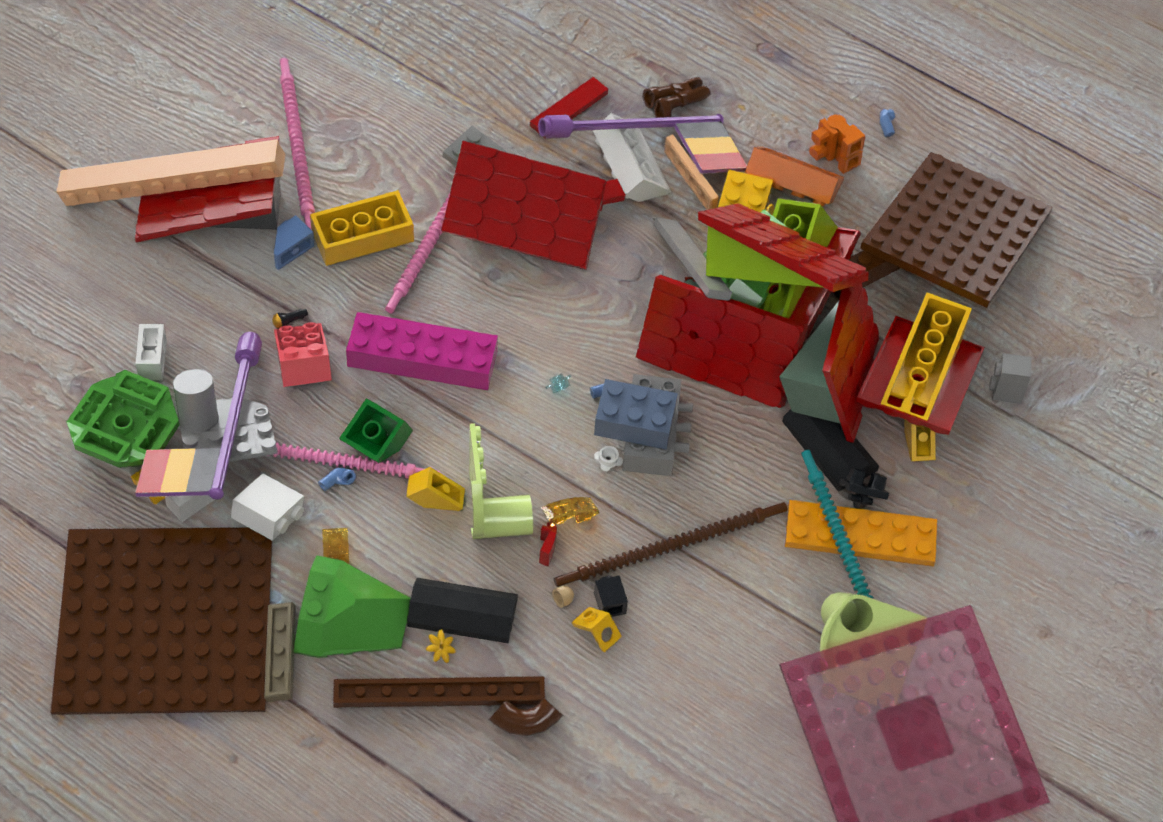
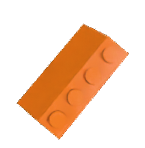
(795, 175)

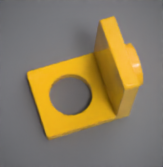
(595, 622)

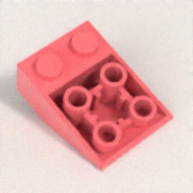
(302, 354)

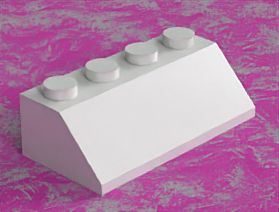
(632, 162)

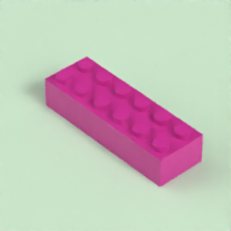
(422, 351)

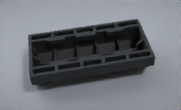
(829, 447)
(462, 610)

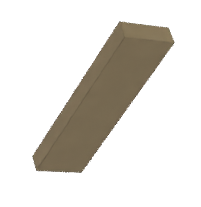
(280, 652)

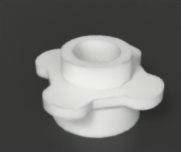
(608, 452)

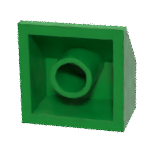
(376, 432)

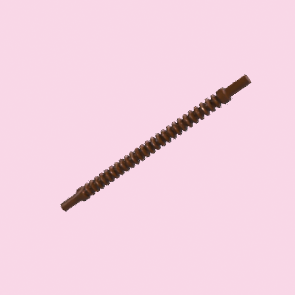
(583, 572)

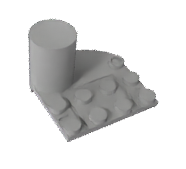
(205, 418)

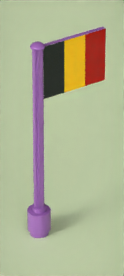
(701, 135)
(201, 469)

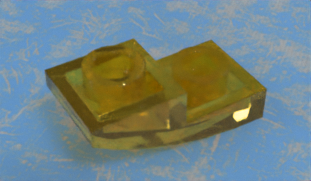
(578, 507)
(336, 544)

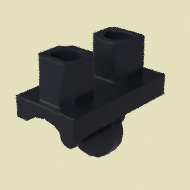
(862, 490)

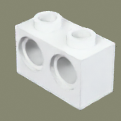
(151, 351)

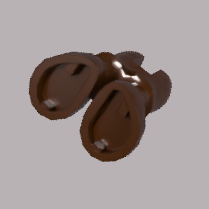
(680, 94)

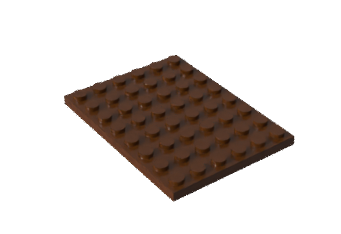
(957, 229)

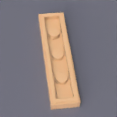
(690, 173)

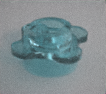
(558, 383)

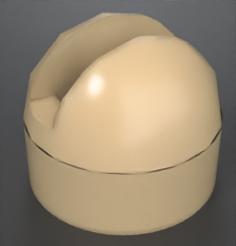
(563, 596)

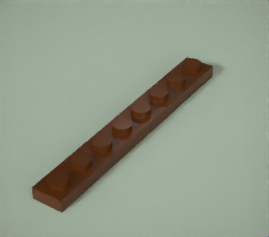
(438, 691)

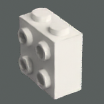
(267, 507)

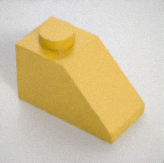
(920, 442)
(435, 490)

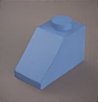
(291, 241)

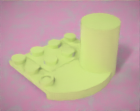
(495, 515)
(857, 616)

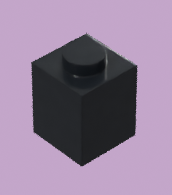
(611, 595)

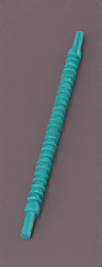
(816, 478)

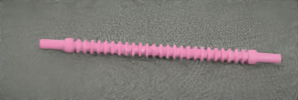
(297, 143)
(419, 258)
(345, 460)

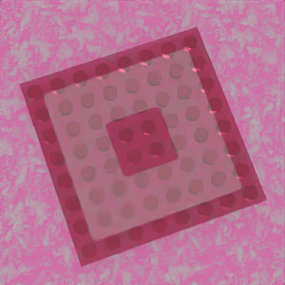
(915, 726)

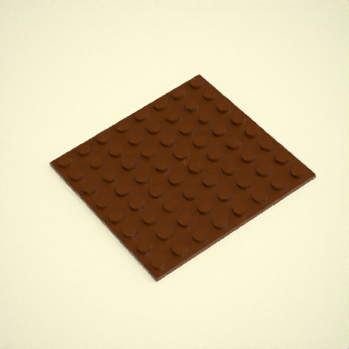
(163, 621)

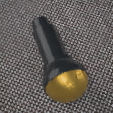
(284, 319)

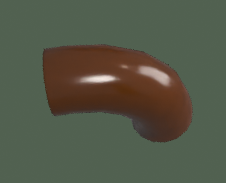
(526, 721)

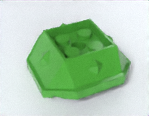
(118, 402)

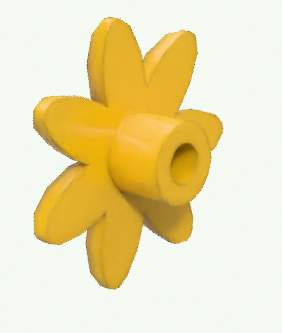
(440, 646)

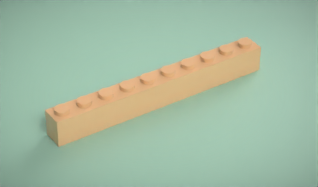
(171, 173)

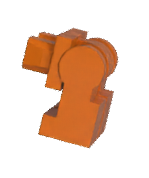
(838, 141)

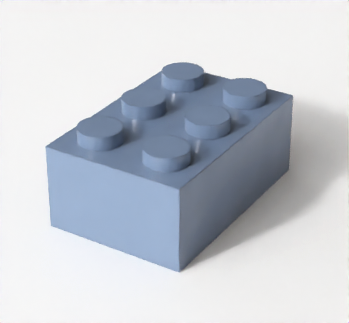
(635, 414)

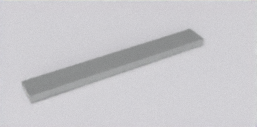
(691, 258)

